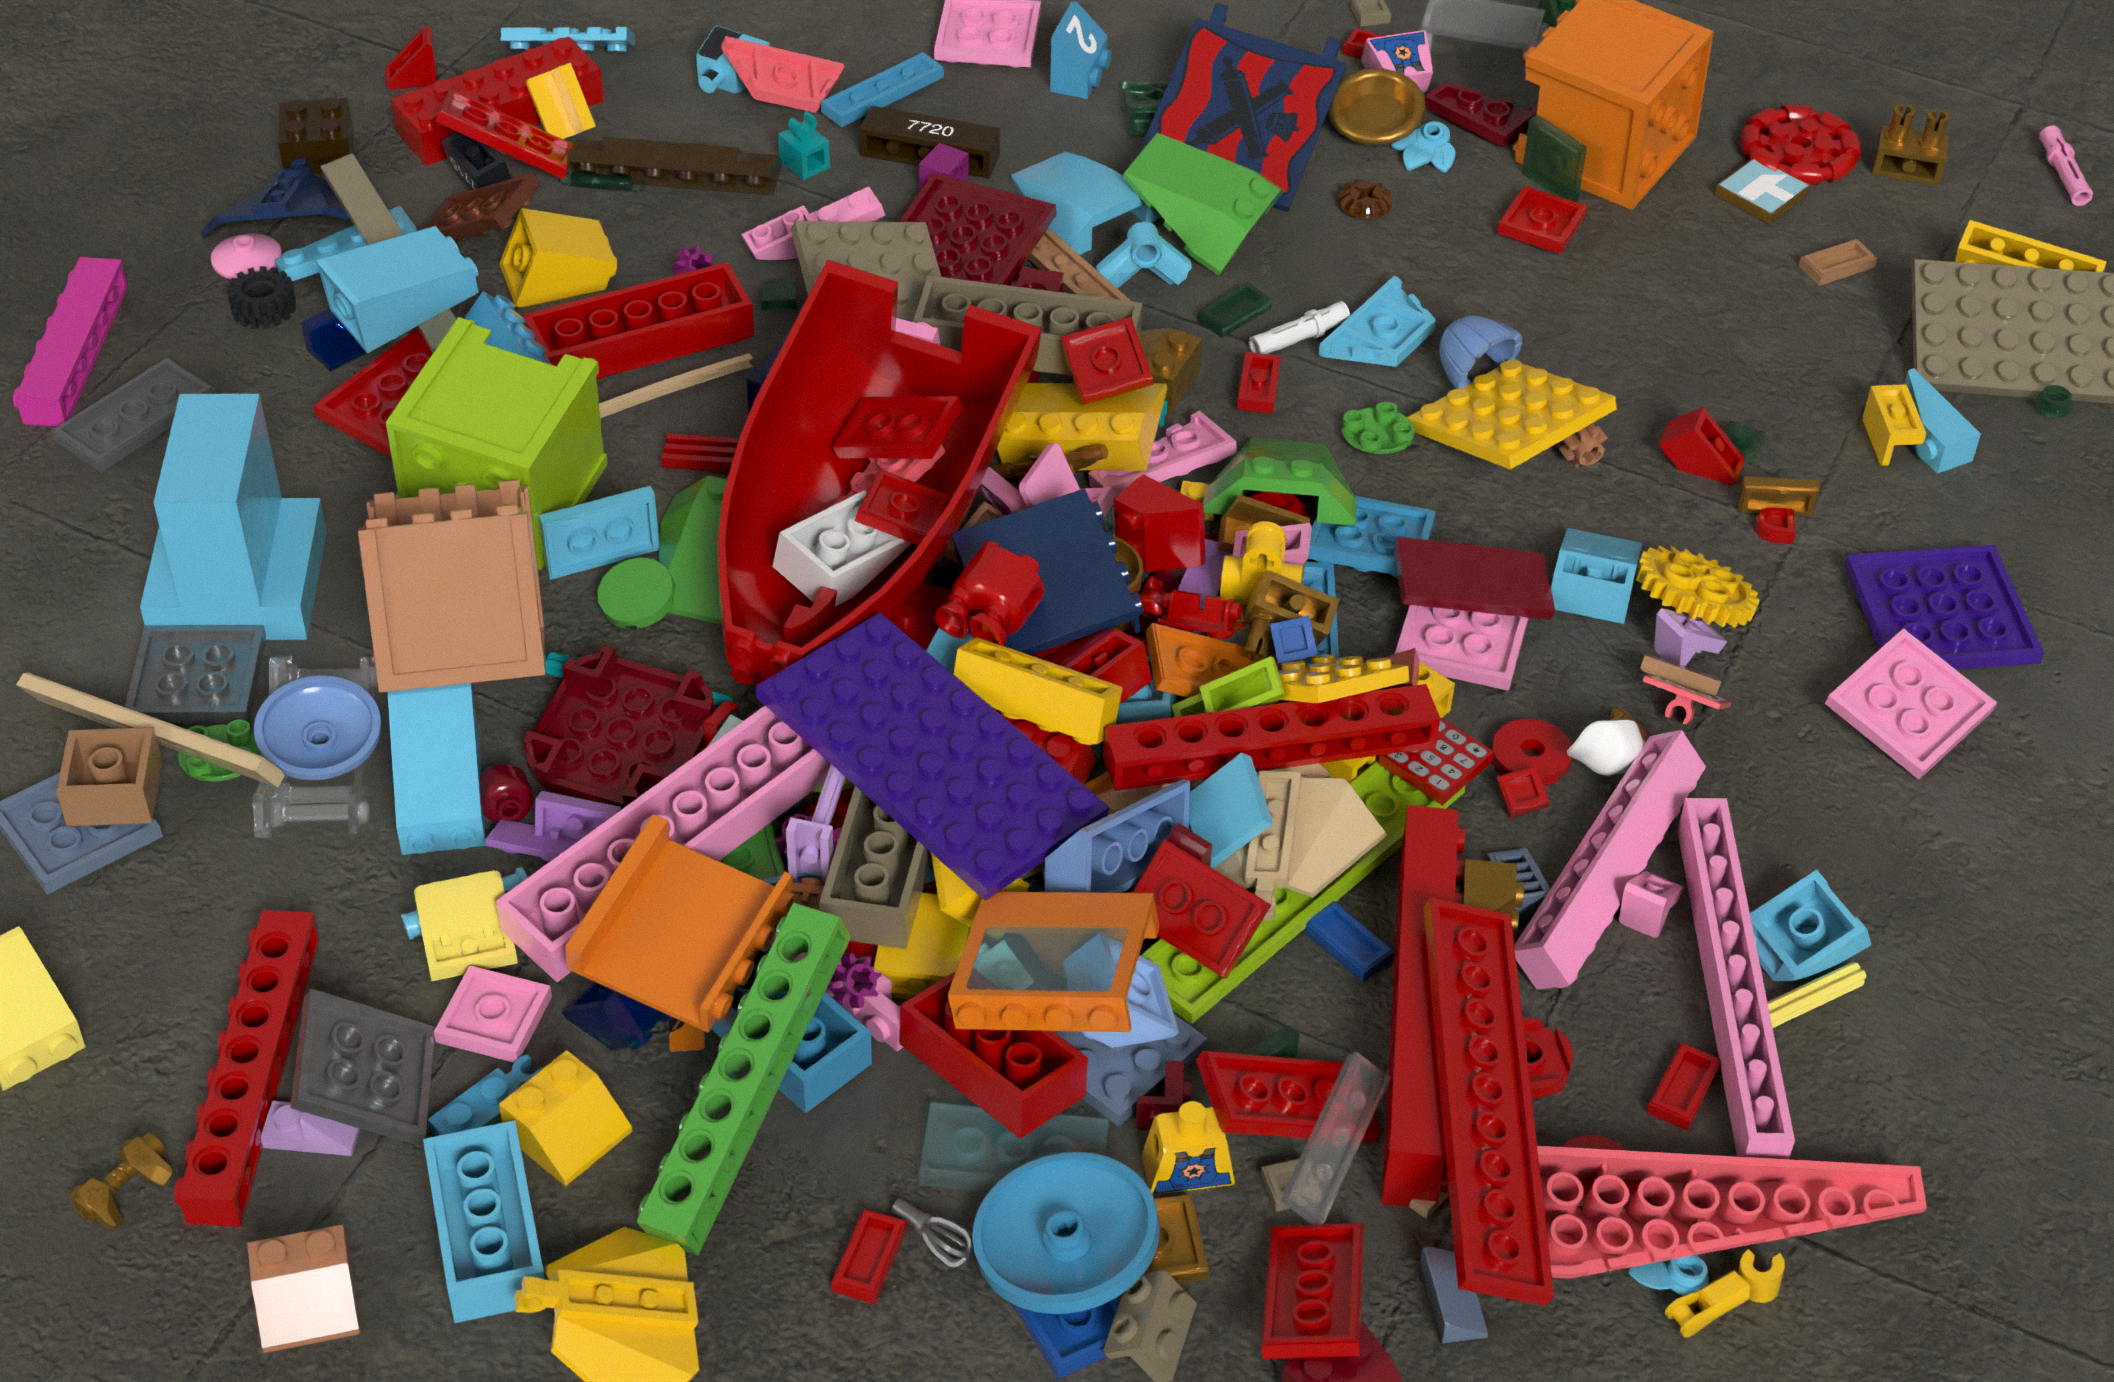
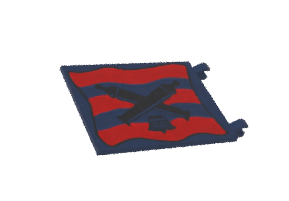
(1249, 100)

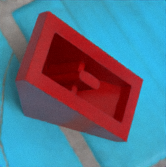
(414, 64)

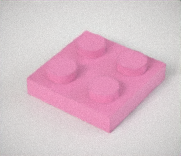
(493, 1014)

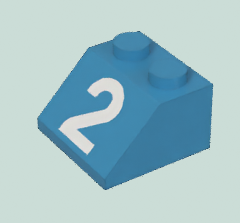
(1078, 54)

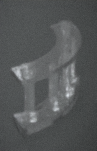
(273, 804)

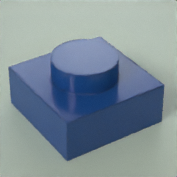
(1293, 639)

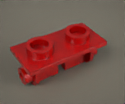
(1216, 619)

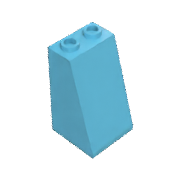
(396, 284)
(436, 768)

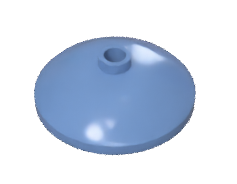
(313, 713)

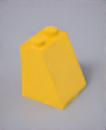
(555, 258)

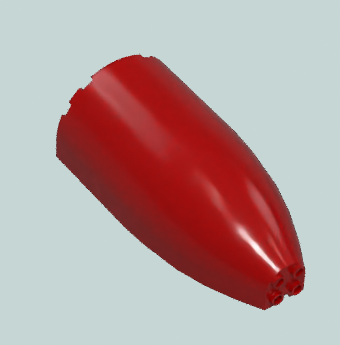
(787, 462)

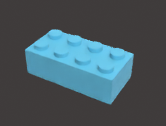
(482, 1218)

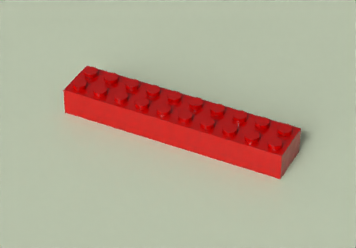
(1414, 1124)

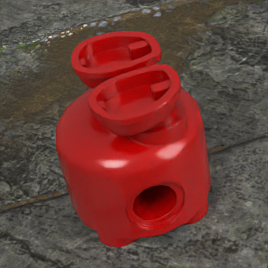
(992, 595)

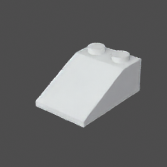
(835, 551)

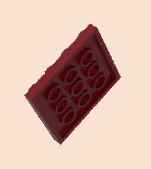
(979, 229)

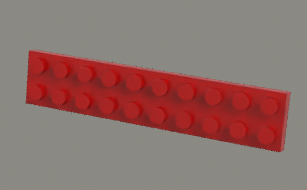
(1486, 1105)

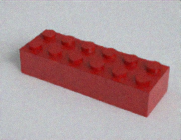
(496, 85)
(648, 321)

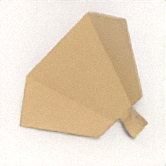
(1313, 838)

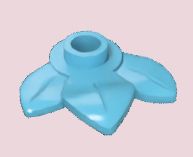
(1424, 147)
(1679, 1275)

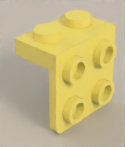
(463, 925)

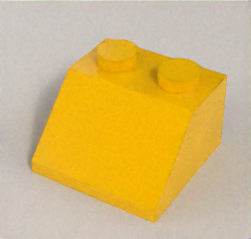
(565, 1118)

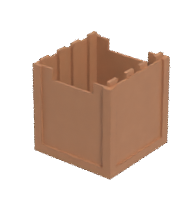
(453, 587)

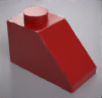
(1701, 447)

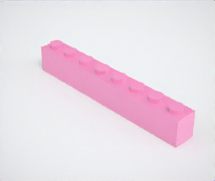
(1606, 859)

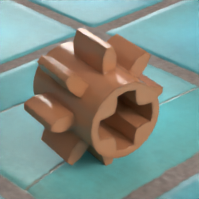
(1584, 446)

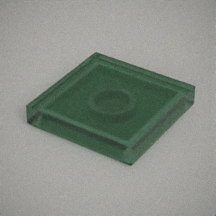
(1553, 159)

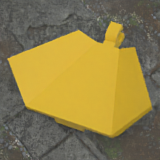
(620, 1309)

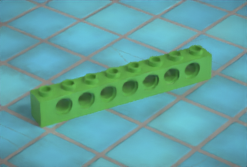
(749, 1098)

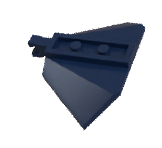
(287, 194)

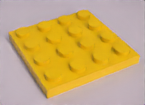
(1512, 413)

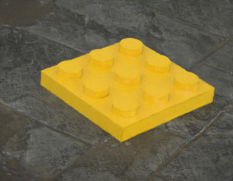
(1332, 679)

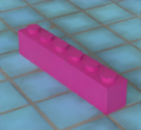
(71, 342)

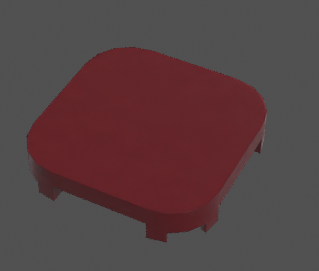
(617, 728)

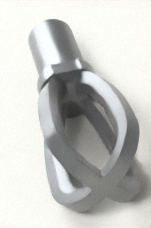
(924, 1224)

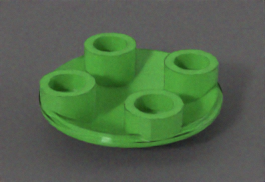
(1378, 429)
(235, 733)

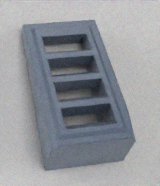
(1532, 874)

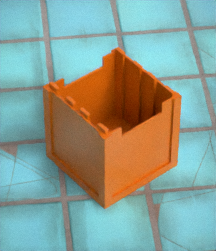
(1624, 87)

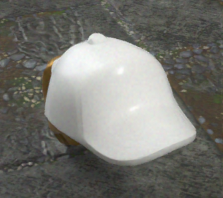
(1611, 744)

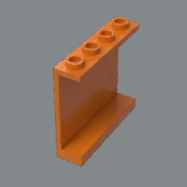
(677, 928)

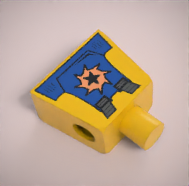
(1186, 1151)

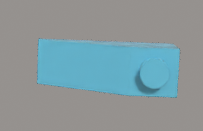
(1949, 436)

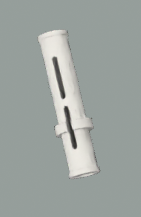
(1312, 324)

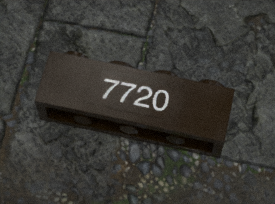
(912, 136)

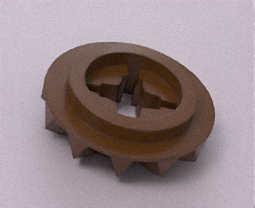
(1374, 200)

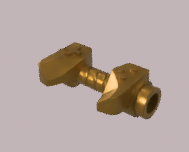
(139, 1158)

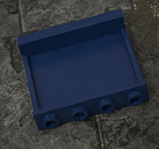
(1076, 563)

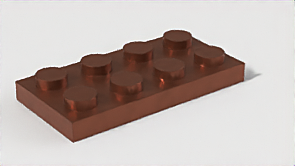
(483, 208)

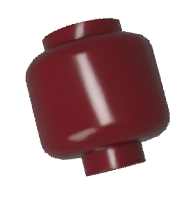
(505, 793)

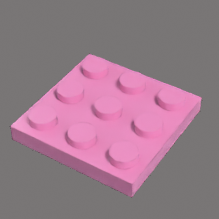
(988, 32)
(1465, 643)
(1911, 703)

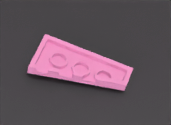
(1175, 454)

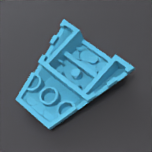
(1083, 196)

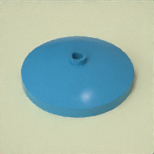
(1066, 1233)

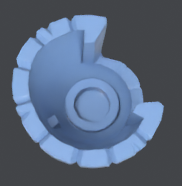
(1470, 339)

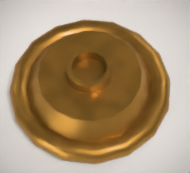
(1377, 107)

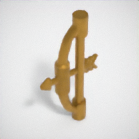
(1076, 461)

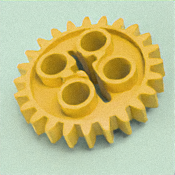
(1697, 586)

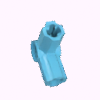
(1144, 250)

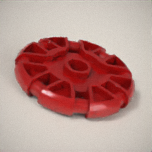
(1809, 141)

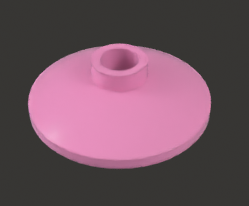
(244, 252)

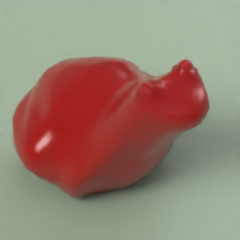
(1152, 599)

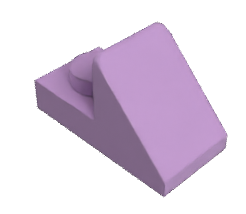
(1681, 637)
(305, 1132)

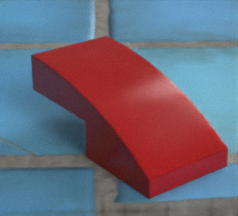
(808, 623)

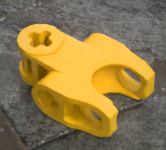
(1263, 552)

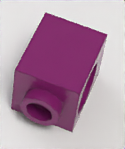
(946, 162)

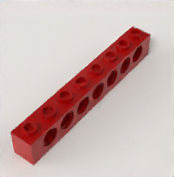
(1272, 735)
(248, 1069)

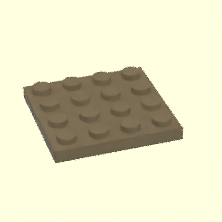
(882, 248)

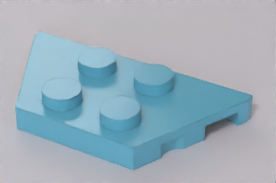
(1381, 329)

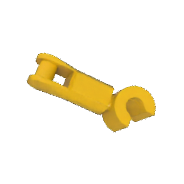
(1727, 1294)

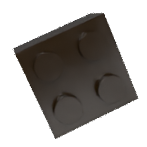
(315, 131)

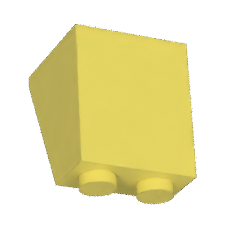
(34, 1016)

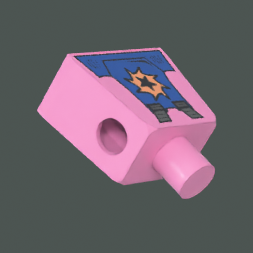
(1401, 53)

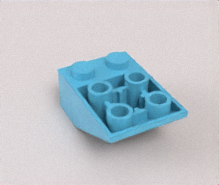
(1595, 575)

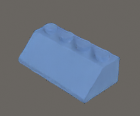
(1118, 848)

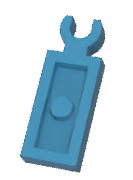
(481, 1102)

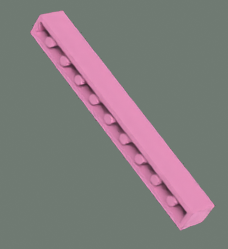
(1734, 982)

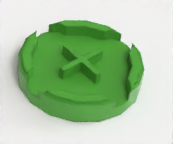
(636, 593)

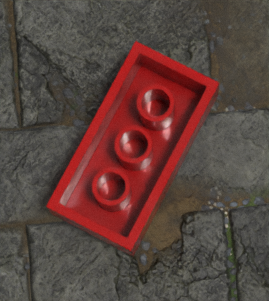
(1009, 1074)

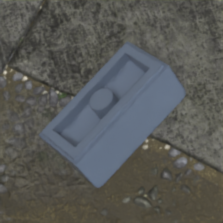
(1454, 1310)

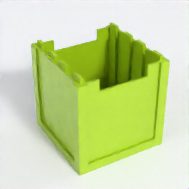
(499, 418)

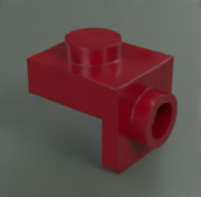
(1175, 1095)

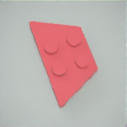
(782, 75)

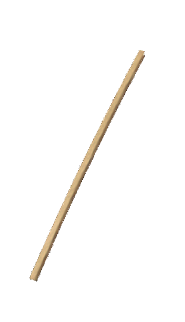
(673, 384)

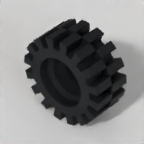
(261, 297)

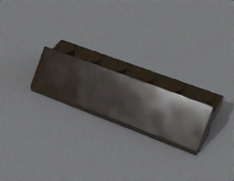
(679, 164)

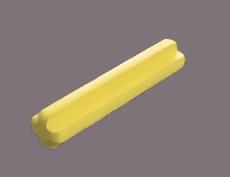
(1816, 993)

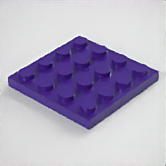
(1949, 601)

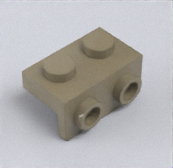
(1152, 1325)

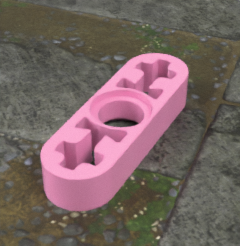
(1000, 493)

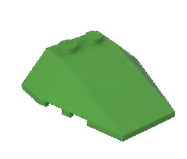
(1201, 197)
(1284, 468)
(691, 549)

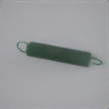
(601, 181)

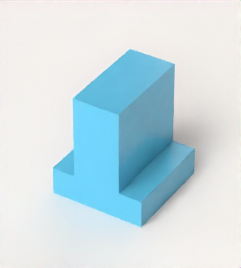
(225, 534)

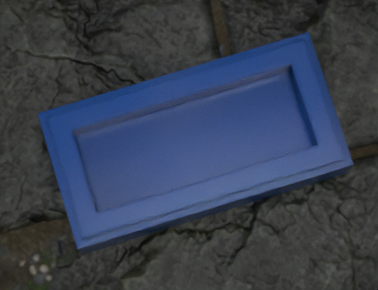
(1349, 941)

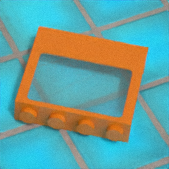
(1051, 961)

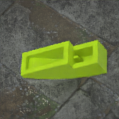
(1248, 687)

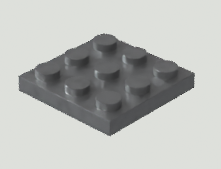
(196, 673)
(363, 1067)

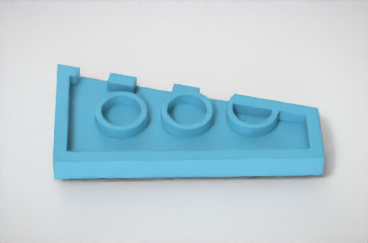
(617, 42)
(302, 261)

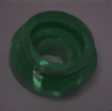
(2054, 401)

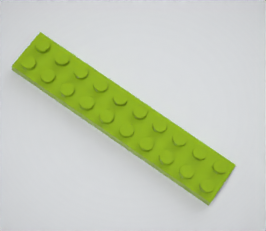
(1197, 989)

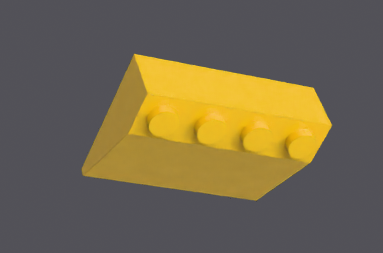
(1056, 415)

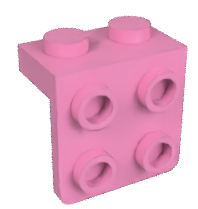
(1053, 478)

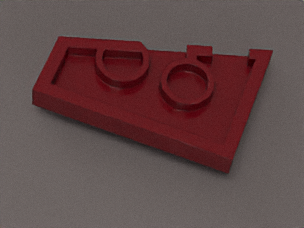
(1490, 119)

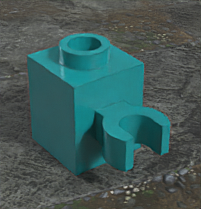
(804, 148)

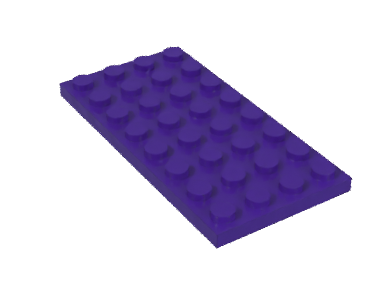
(932, 754)

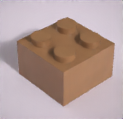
(109, 776)

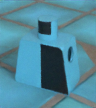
(714, 67)

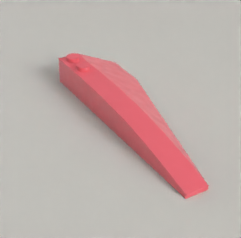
(1703, 1203)

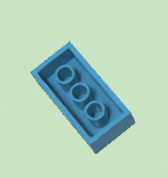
(829, 1055)

